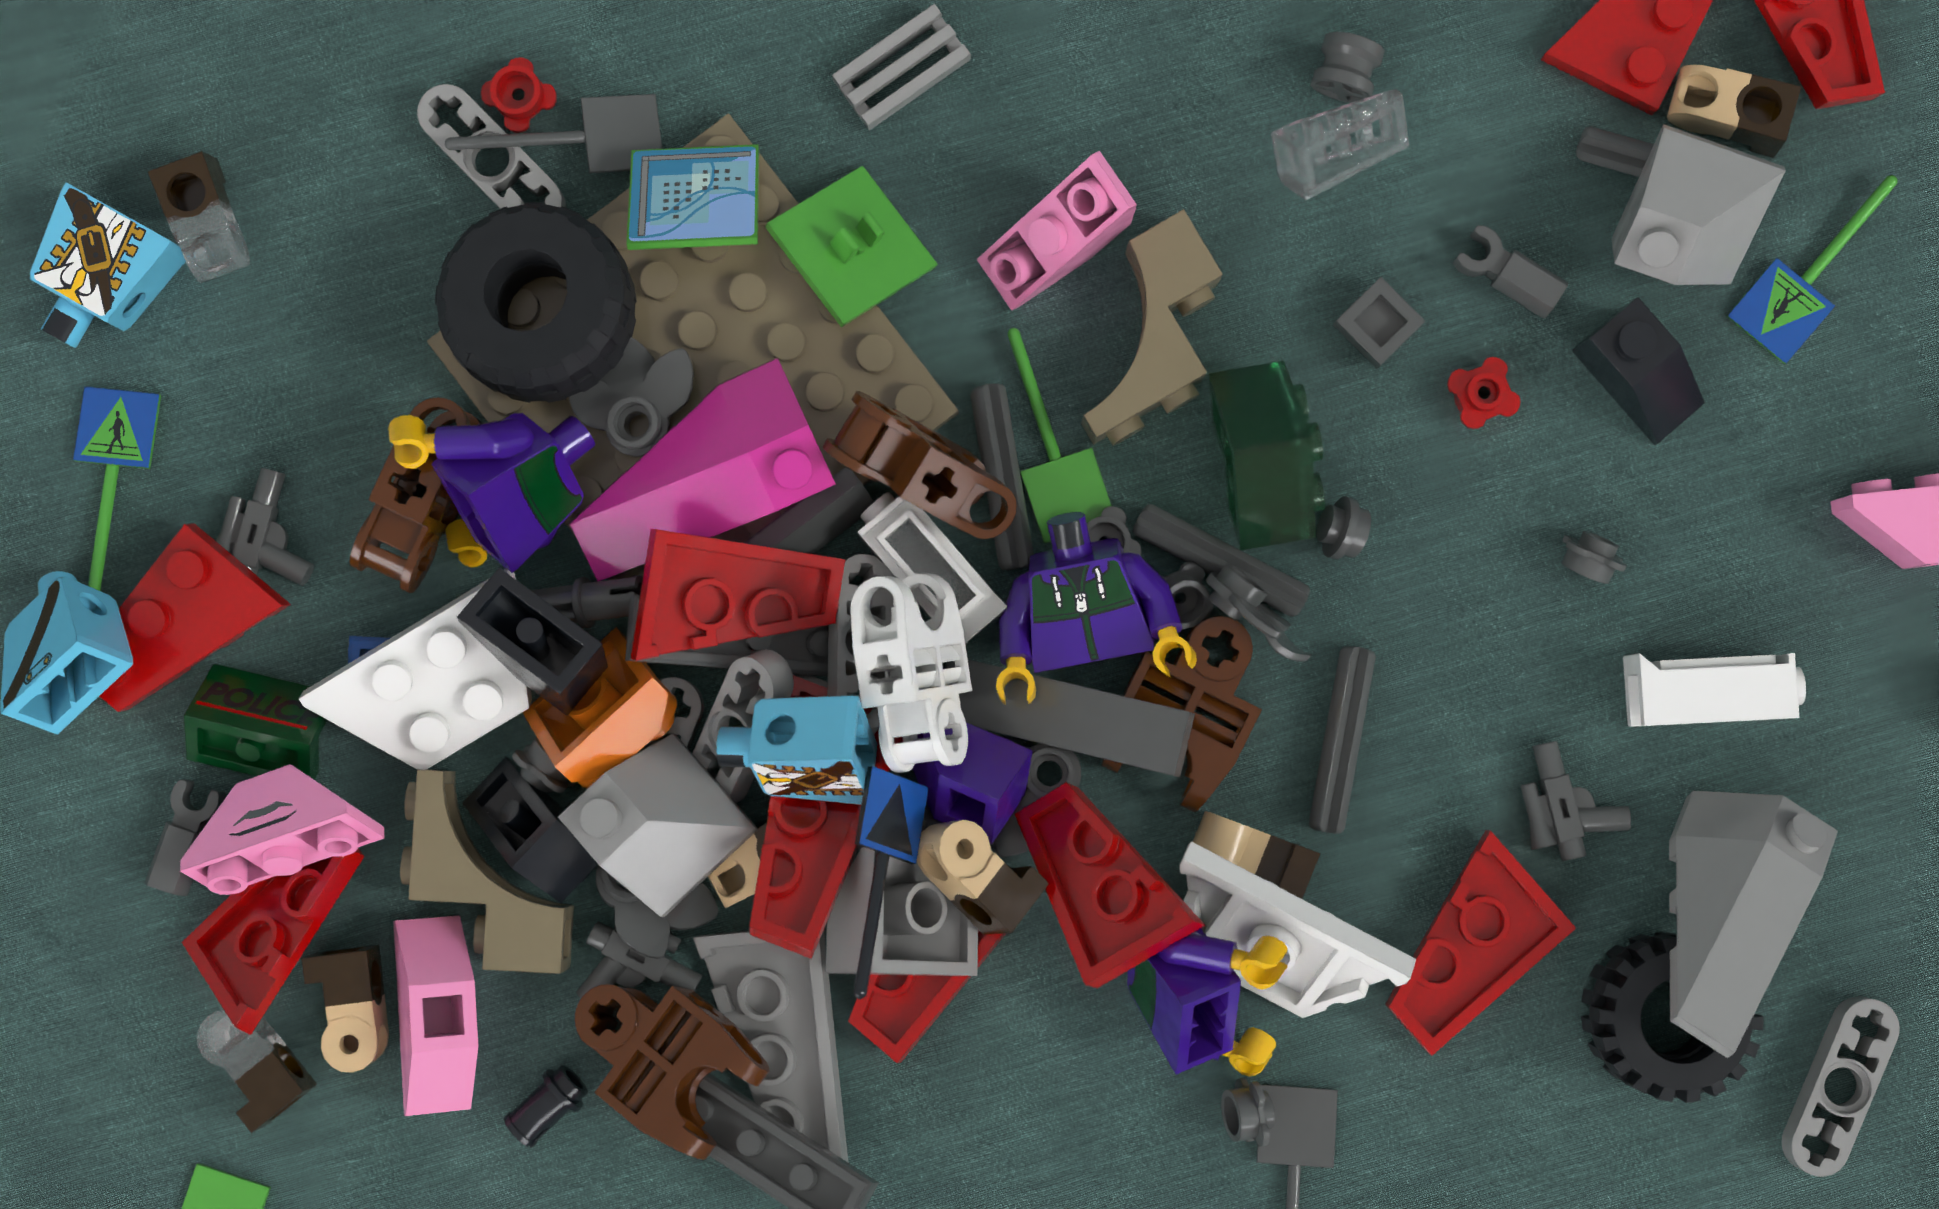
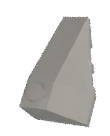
(1737, 901)

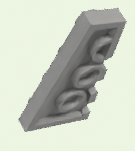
(788, 1017)

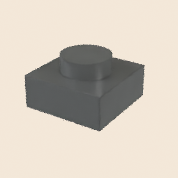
(1378, 322)

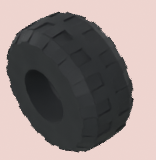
(494, 264)

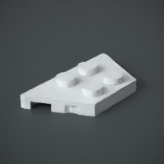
(422, 690)
(1323, 955)

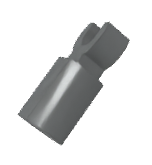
(1513, 274)
(178, 837)

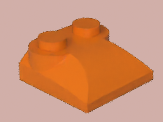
(610, 721)

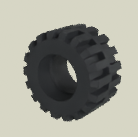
(1618, 1035)

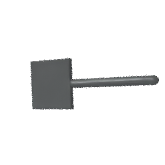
(610, 132)
(1301, 1133)

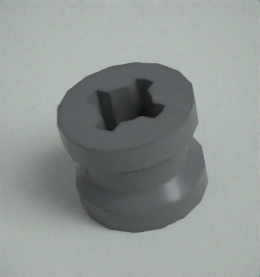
(1347, 67)

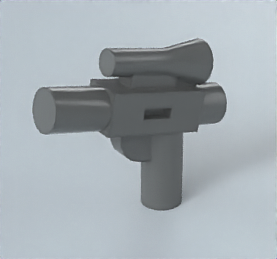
(257, 537)
(1563, 810)
(630, 968)

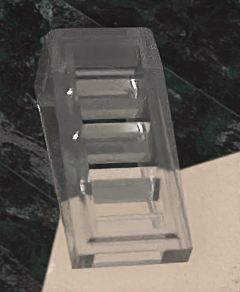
(1302, 145)

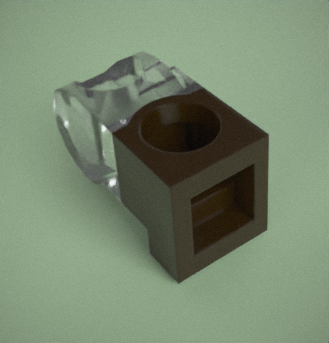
(201, 215)
(257, 1064)

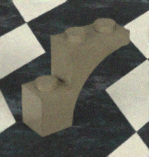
(1171, 274)
(445, 866)

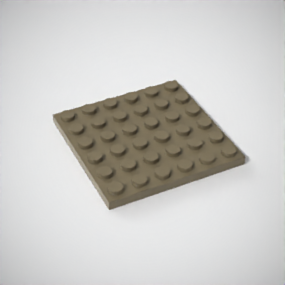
(730, 315)

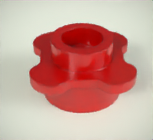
(514, 77)
(1472, 407)

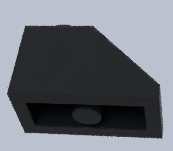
(1642, 370)
(534, 641)
(528, 831)

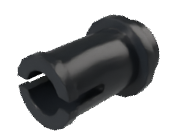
(546, 1105)

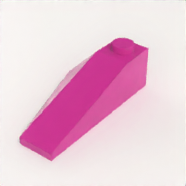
(713, 471)

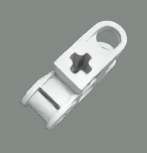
(917, 690)

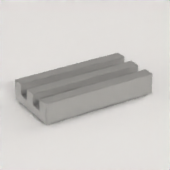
(889, 46)

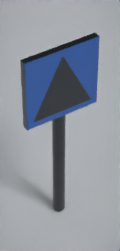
(892, 827)

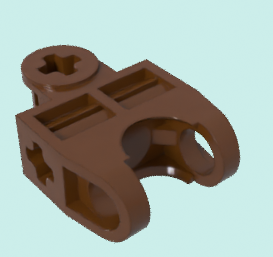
(919, 466)
(404, 519)
(1211, 747)
(663, 1059)

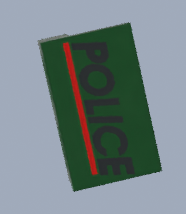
(251, 724)

